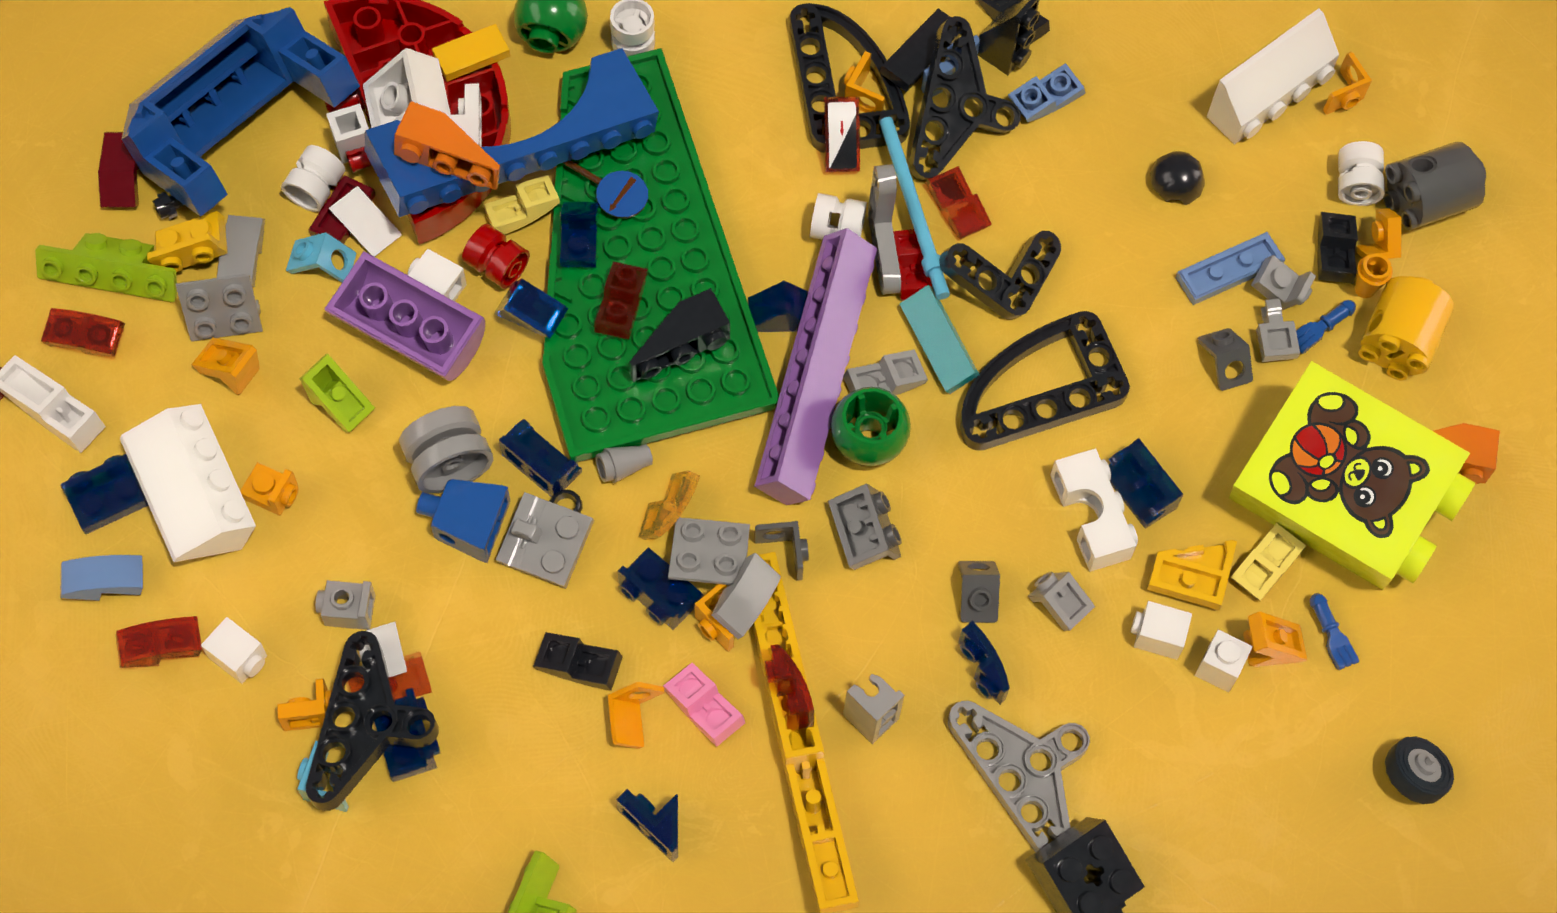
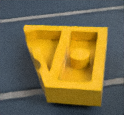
(1194, 573)

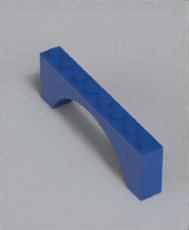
(608, 113)

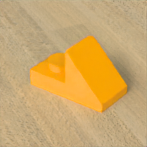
(230, 361)
(1273, 641)

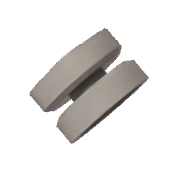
(445, 448)

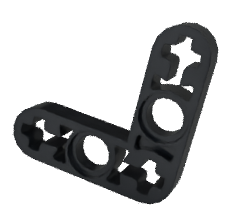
(1003, 285)

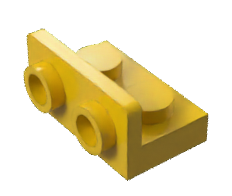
(190, 242)

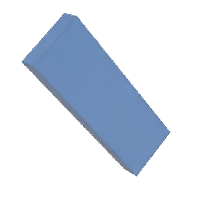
(1227, 268)

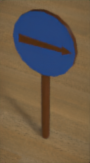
(618, 193)

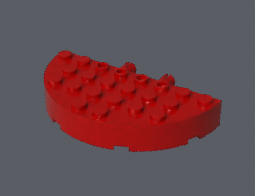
(374, 34)

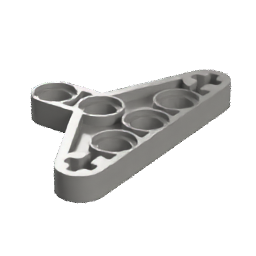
(1014, 753)

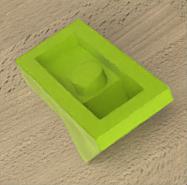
(336, 393)

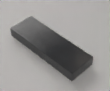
(915, 55)

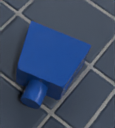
(467, 515)

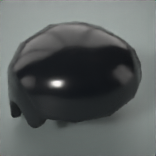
(1178, 177)

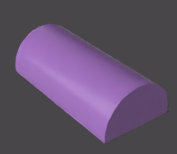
(408, 317)

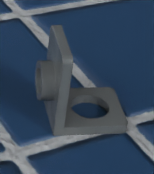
(1226, 348)
(789, 532)
(979, 591)

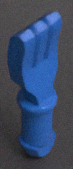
(1313, 332)
(1338, 645)

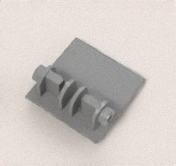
(219, 307)
(708, 550)

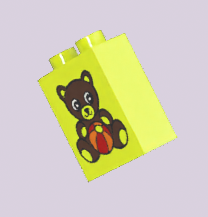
(1353, 478)

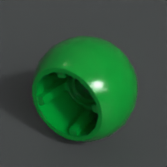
(550, 24)
(874, 411)

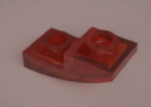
(621, 300)
(83, 332)
(157, 640)
(791, 683)

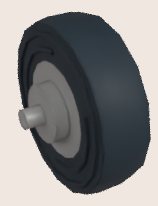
(1419, 770)

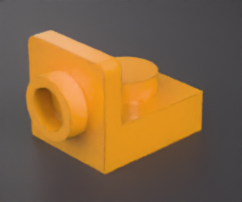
(1386, 234)
(270, 488)
(304, 712)

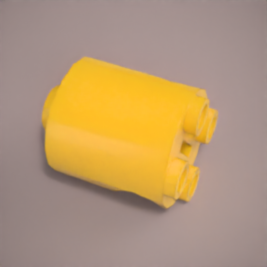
(1406, 326)

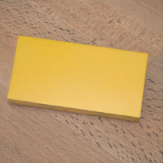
(471, 52)

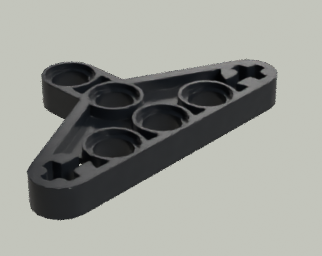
(963, 84)
(361, 742)

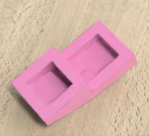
(704, 704)

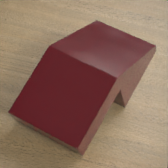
(117, 173)

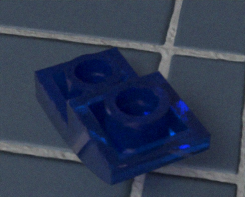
(990, 673)

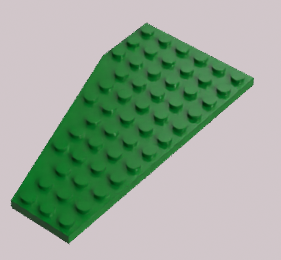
(684, 254)

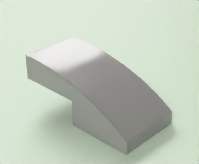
(244, 244)
(894, 373)
(747, 597)

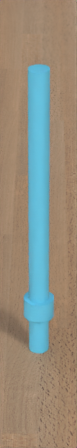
(931, 259)

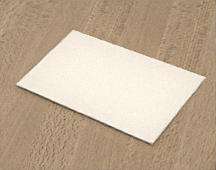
(365, 221)
(391, 646)

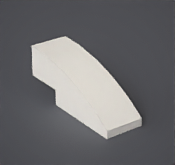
(49, 404)

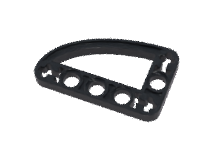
(825, 16)
(1066, 412)

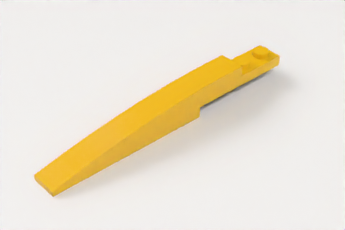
(805, 766)

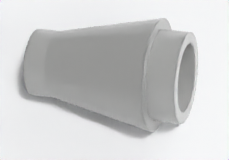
(621, 462)

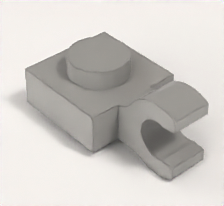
(1276, 337)

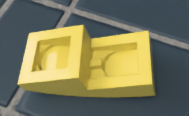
(531, 202)
(1268, 562)

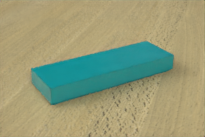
(939, 339)

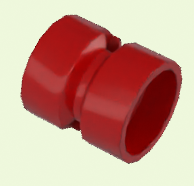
(491, 253)

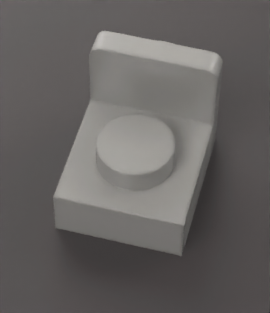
(1280, 282)
(1062, 598)

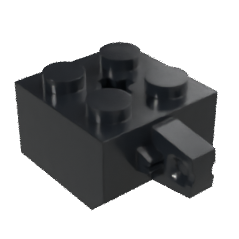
(1064, 862)

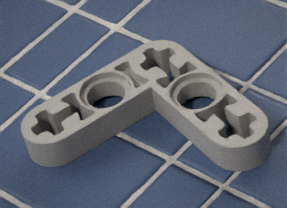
(880, 215)

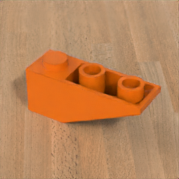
(439, 143)
(1480, 443)

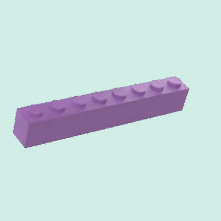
(816, 368)

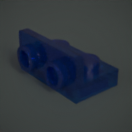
(104, 493)
(665, 598)
(405, 760)

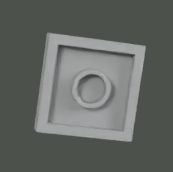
(545, 540)

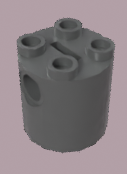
(1435, 184)

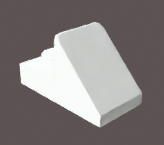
(470, 113)

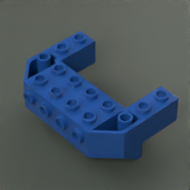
(218, 91)

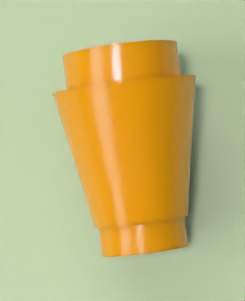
(1372, 274)

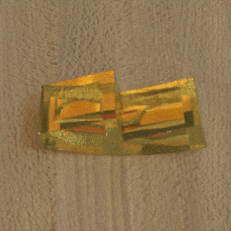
(664, 513)

